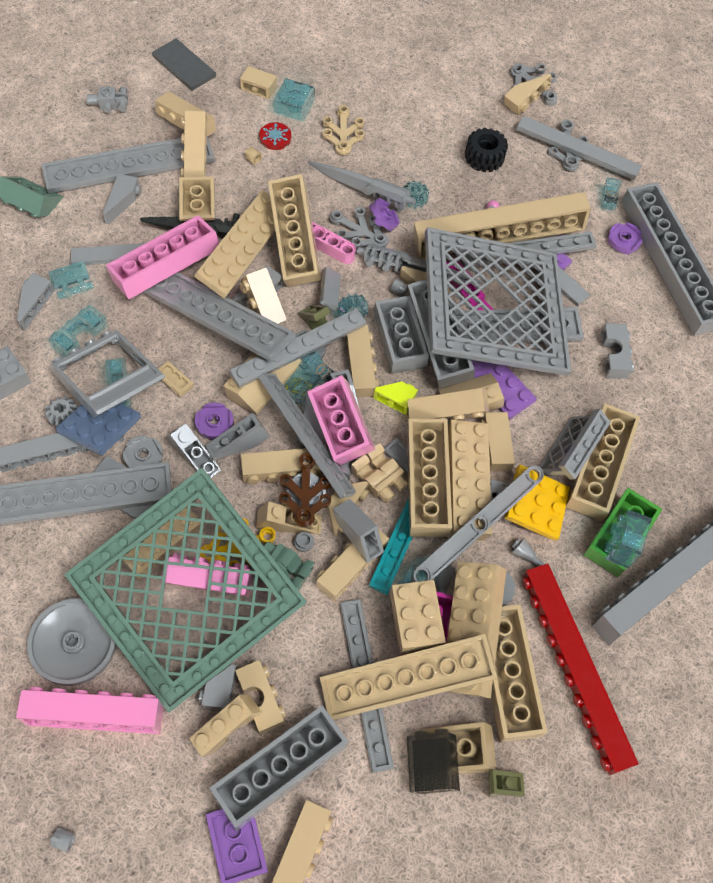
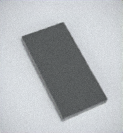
(184, 64)

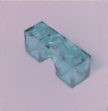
(87, 320)

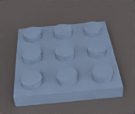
(99, 432)

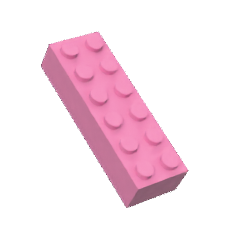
(163, 256)
(90, 711)

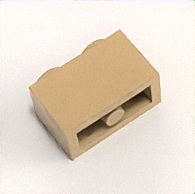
(258, 82)

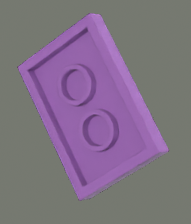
(236, 852)

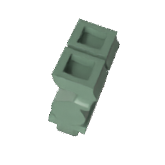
(290, 563)

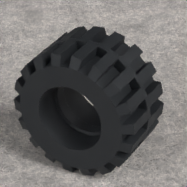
(486, 149)

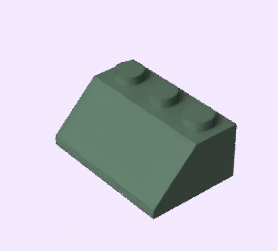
(28, 196)

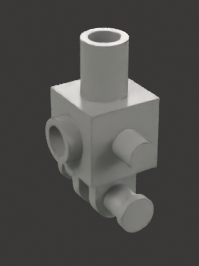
(109, 99)

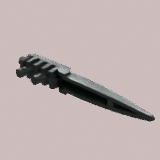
(172, 222)

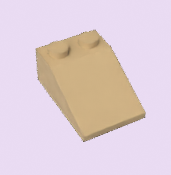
(196, 198)
(474, 746)

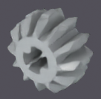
(53, 410)

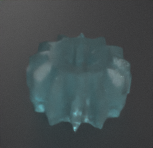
(418, 192)
(352, 302)

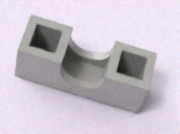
(617, 337)

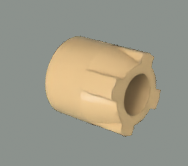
(253, 155)

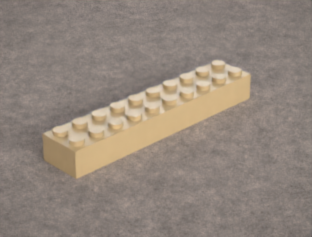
(513, 222)

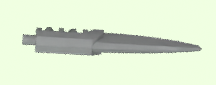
(376, 186)
(398, 259)

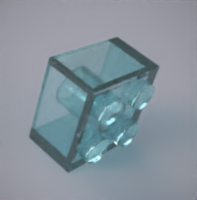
(294, 100)
(627, 538)

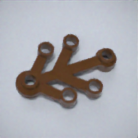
(304, 493)

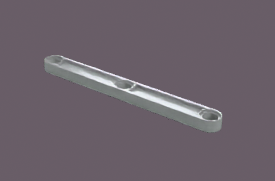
(469, 533)

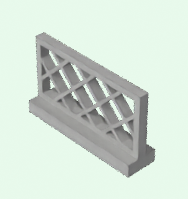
(577, 453)

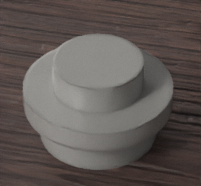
(303, 541)

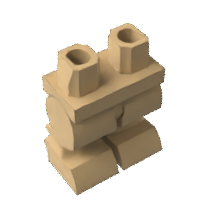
(382, 477)

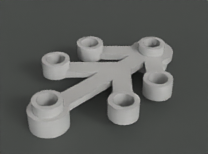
(521, 71)
(569, 161)
(359, 231)

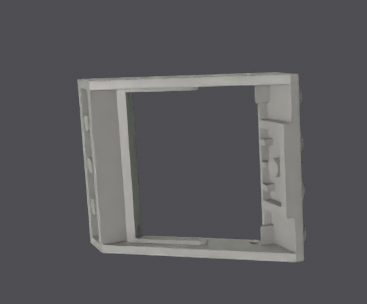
(119, 390)

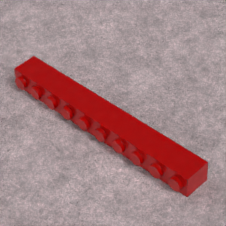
(579, 670)

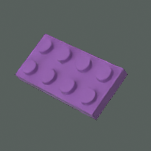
(516, 394)

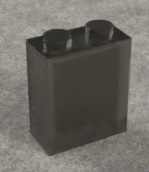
(432, 762)

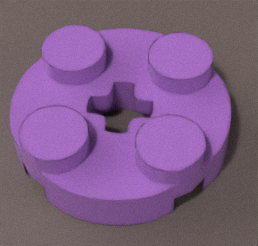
(384, 215)
(629, 245)
(211, 411)

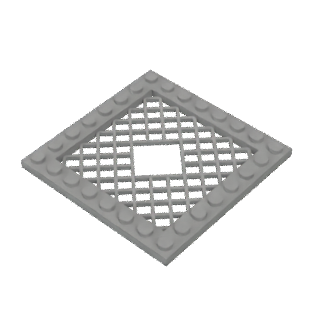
(438, 245)

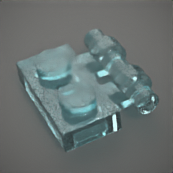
(70, 275)

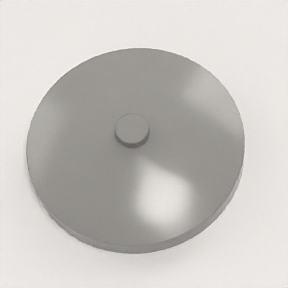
(69, 644)

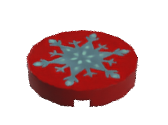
(275, 136)

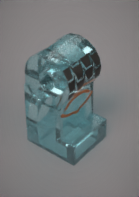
(610, 194)
(315, 364)

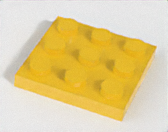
(542, 507)

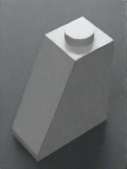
(359, 529)

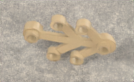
(343, 146)

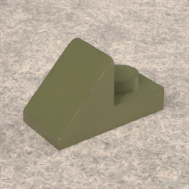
(314, 315)
(505, 783)

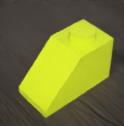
(396, 395)

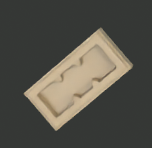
(175, 379)

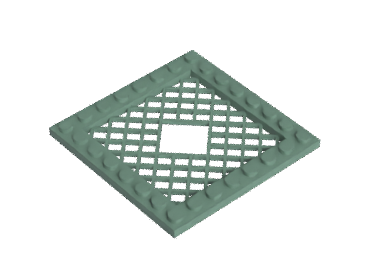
(119, 627)

